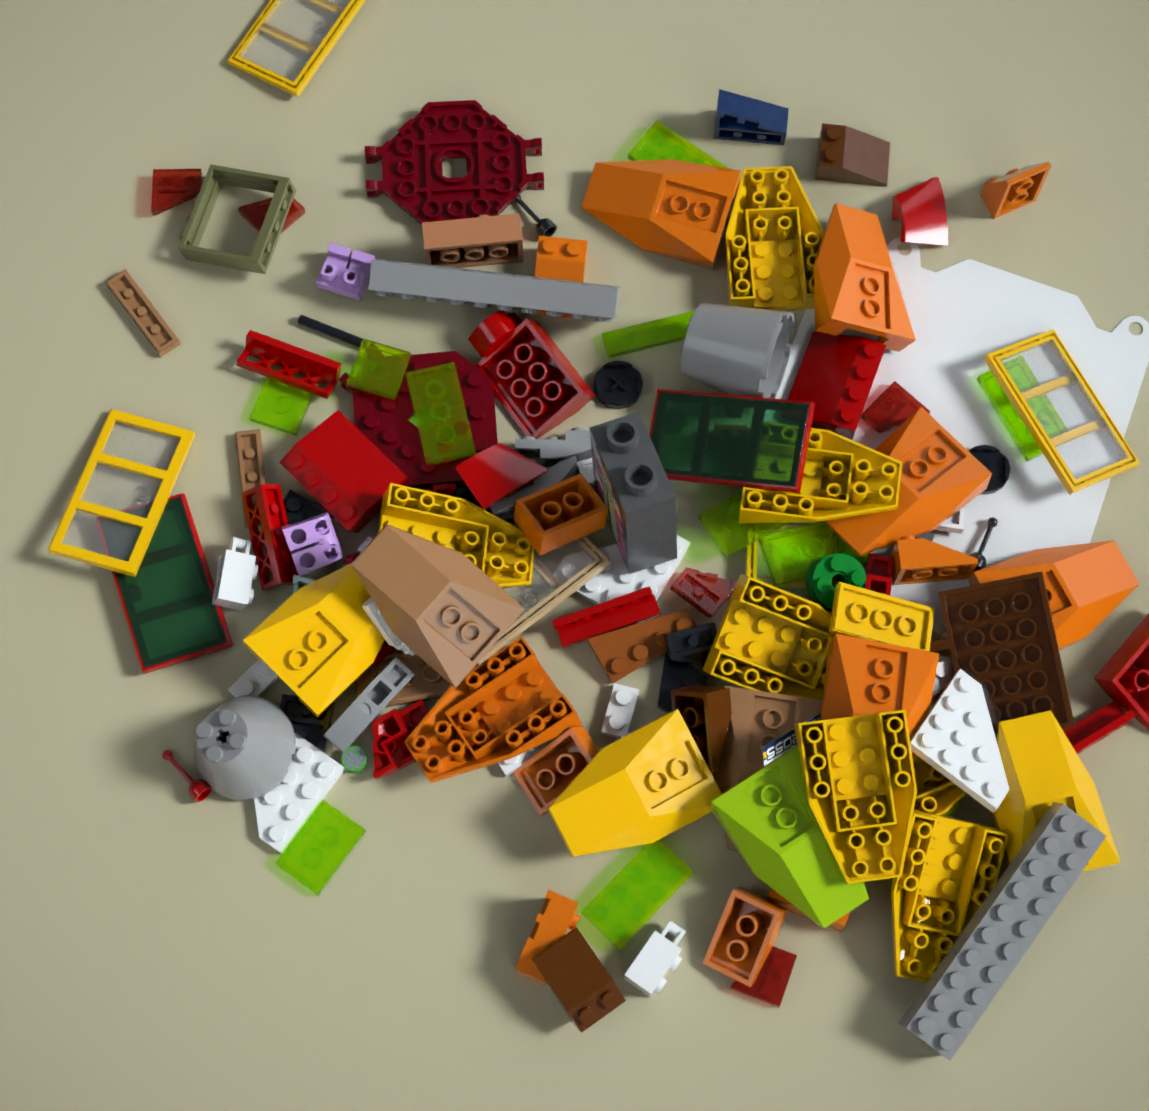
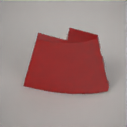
(922, 214)
(498, 473)
(389, 737)

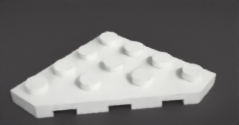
(616, 580)
(962, 743)
(293, 801)

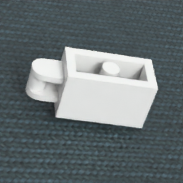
(235, 576)
(655, 960)

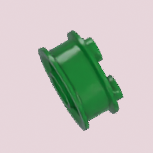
(822, 571)

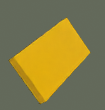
(880, 617)

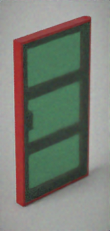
(732, 439)
(173, 595)

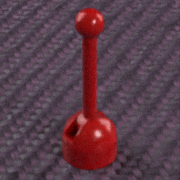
(198, 788)

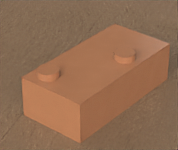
(473, 241)

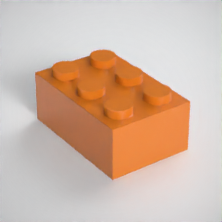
(560, 514)

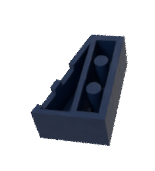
(749, 120)

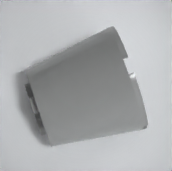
(738, 349)

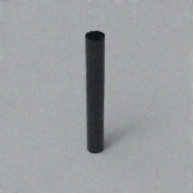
(330, 331)

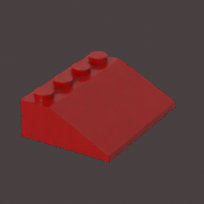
(535, 379)
(837, 379)
(343, 471)
(1127, 674)

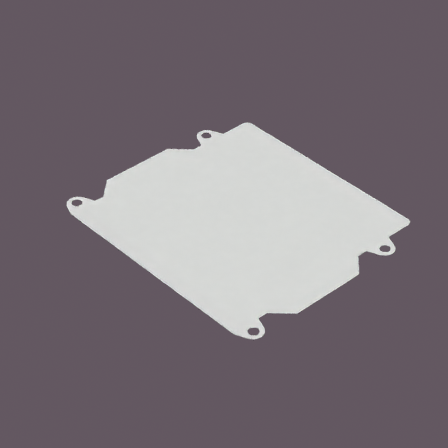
(956, 323)

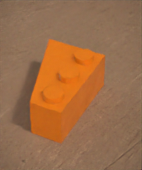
(551, 924)

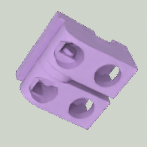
(345, 272)
(322, 536)

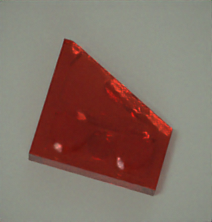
(174, 187)
(256, 213)
(891, 408)
(703, 590)
(772, 978)

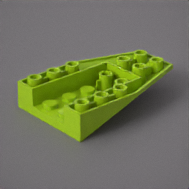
(783, 842)

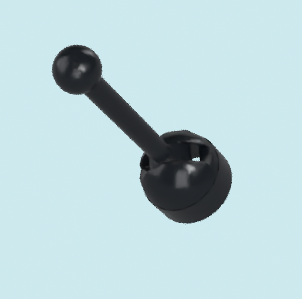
(544, 226)
(992, 522)

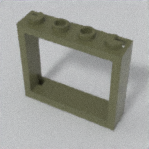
(269, 233)

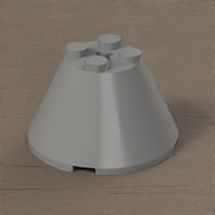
(244, 747)

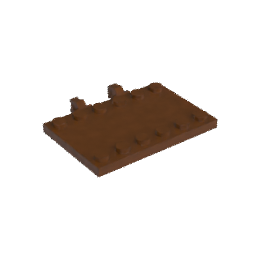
(1009, 645)

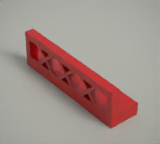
(293, 361)
(272, 513)
(607, 616)
(1098, 726)

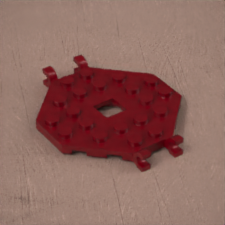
(450, 131)
(389, 428)

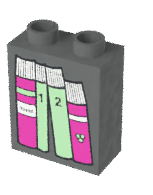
(635, 491)

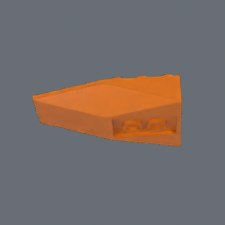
(664, 205)
(858, 281)
(934, 484)
(1080, 583)
(878, 678)
(491, 716)

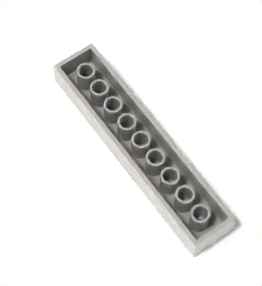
(494, 288)
(1002, 929)

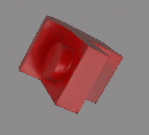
(493, 331)

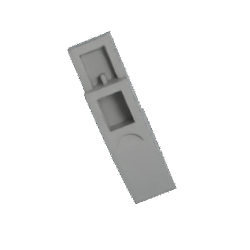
(553, 450)
(561, 471)
(369, 705)

